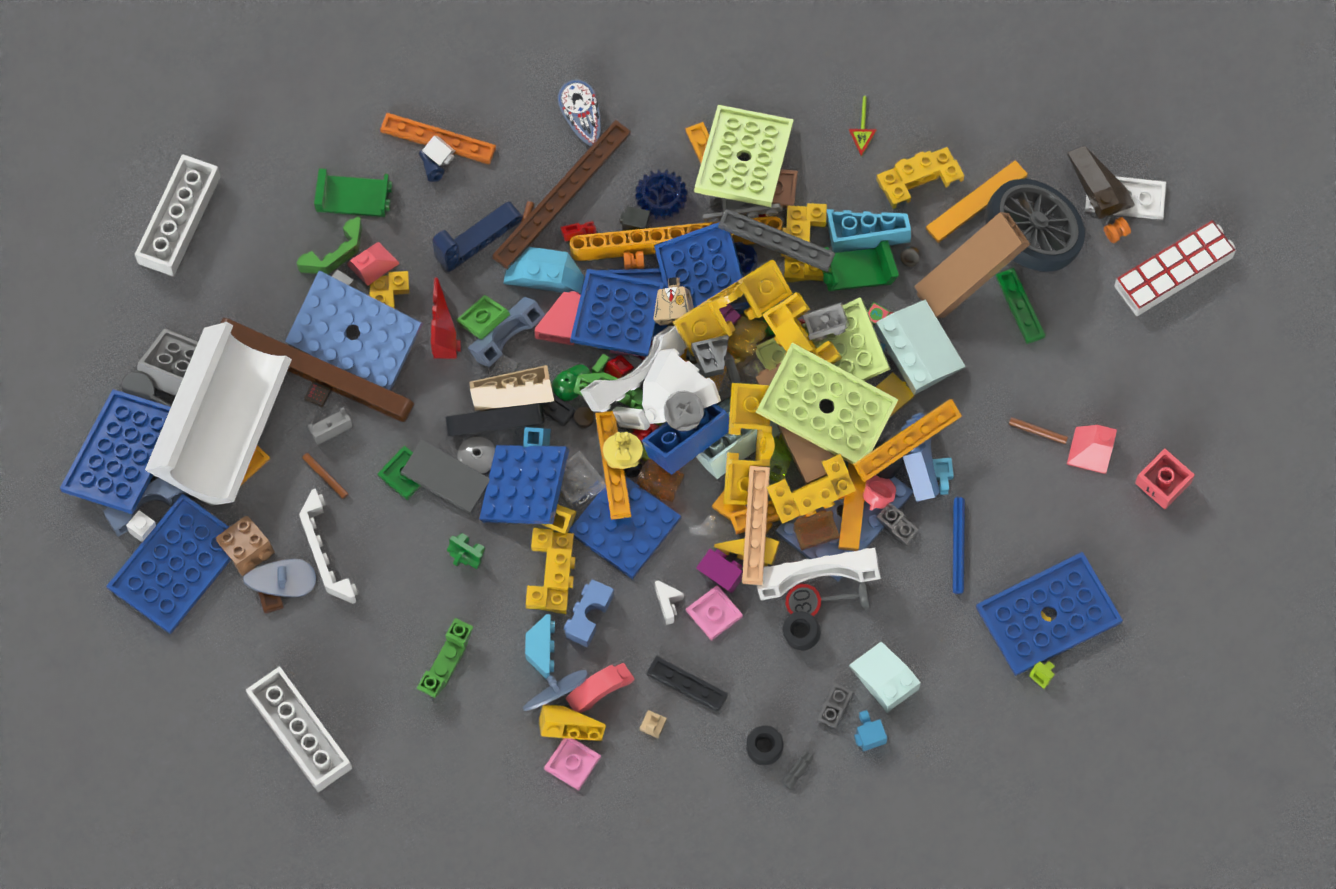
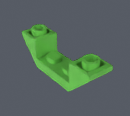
(311, 263)
(633, 397)
(446, 662)

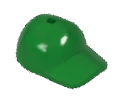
(564, 389)

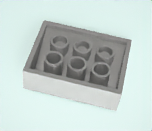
(167, 360)

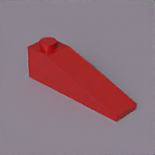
(443, 333)

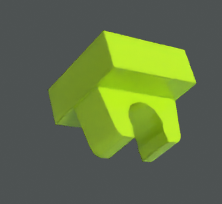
(1042, 673)

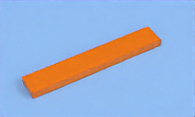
(423, 133)

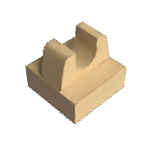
(653, 724)

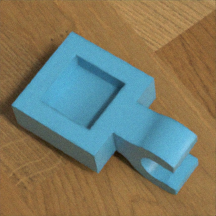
(943, 472)

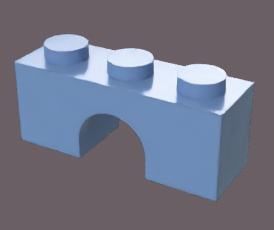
(594, 597)

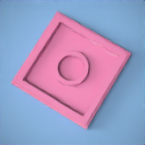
(714, 612)
(572, 762)

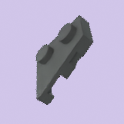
(711, 355)

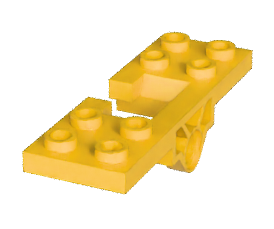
(762, 290)
(743, 407)

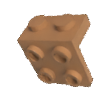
(245, 545)

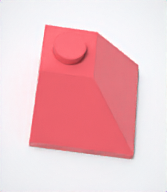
(372, 263)
(1092, 447)

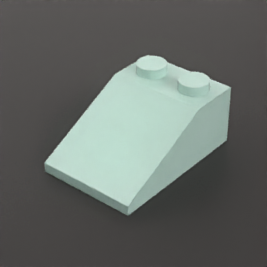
(885, 676)

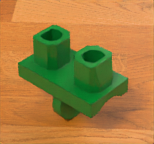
(463, 552)

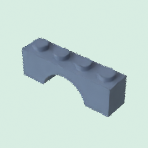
(522, 316)
(156, 490)

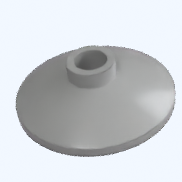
(482, 462)

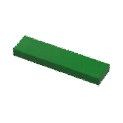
(1020, 305)

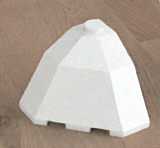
(673, 374)

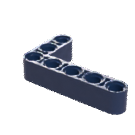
(456, 251)

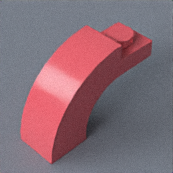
(598, 686)

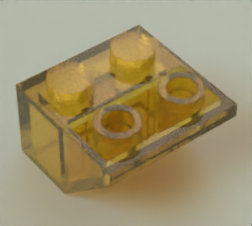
(745, 338)

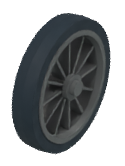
(1037, 226)

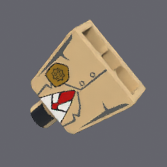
(672, 302)

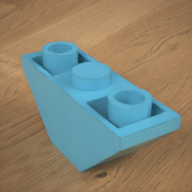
(540, 646)

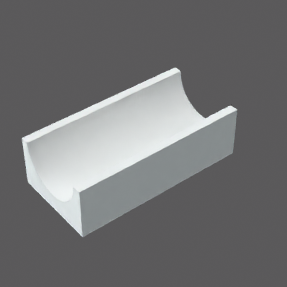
(217, 416)

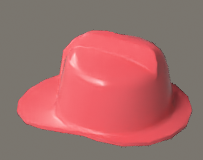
(879, 492)

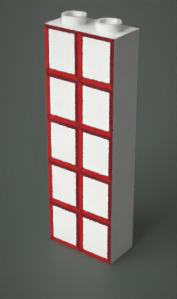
(1175, 267)

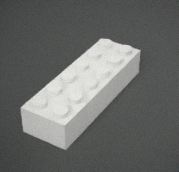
(177, 215)
(298, 729)

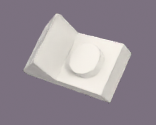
(666, 596)

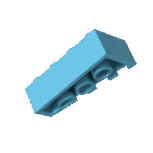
(866, 230)

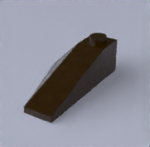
(1101, 186)

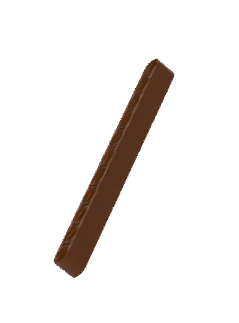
(327, 374)

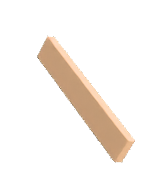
(755, 525)

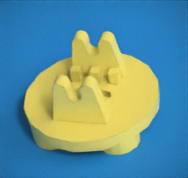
(622, 450)

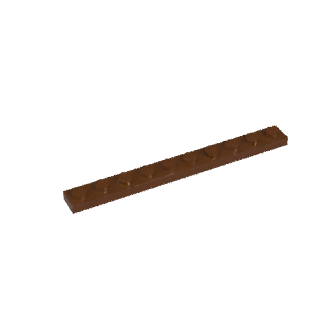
(561, 194)

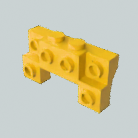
(918, 171)
(798, 224)
(390, 285)
(788, 329)
(814, 495)
(557, 579)

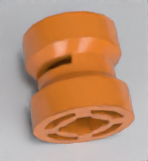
(1117, 229)
(633, 260)

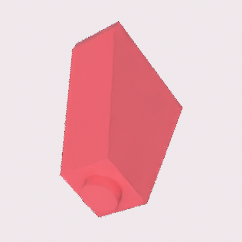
(559, 320)

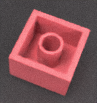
(1164, 479)

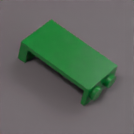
(352, 195)
(861, 268)

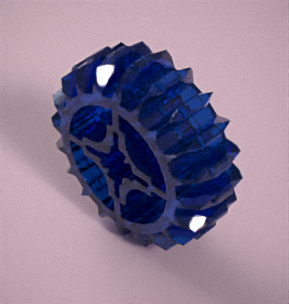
(675, 199)

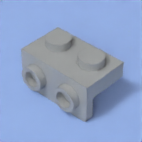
(826, 321)

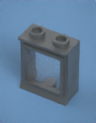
(724, 381)

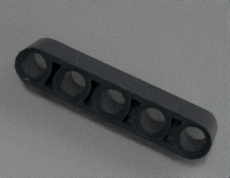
(495, 419)

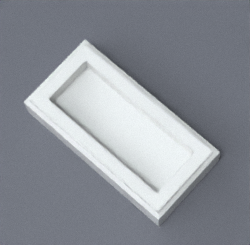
(631, 418)

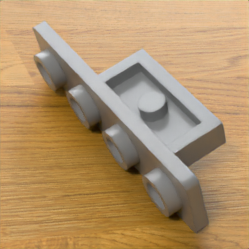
(743, 208)

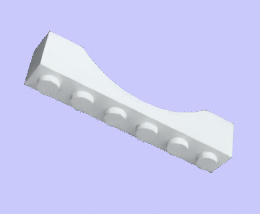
(604, 392)
(857, 565)

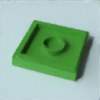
(483, 317)

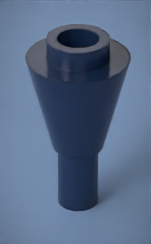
(432, 169)

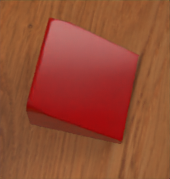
(618, 367)

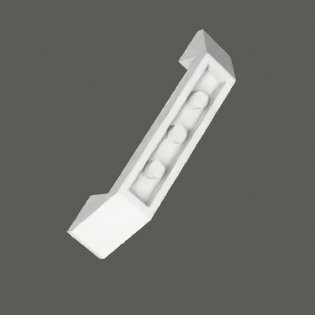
(340, 589)

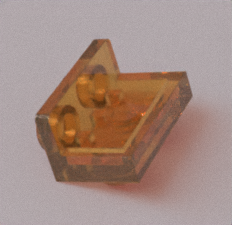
(658, 481)
(815, 529)

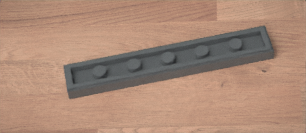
(776, 240)

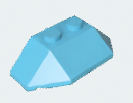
(545, 271)

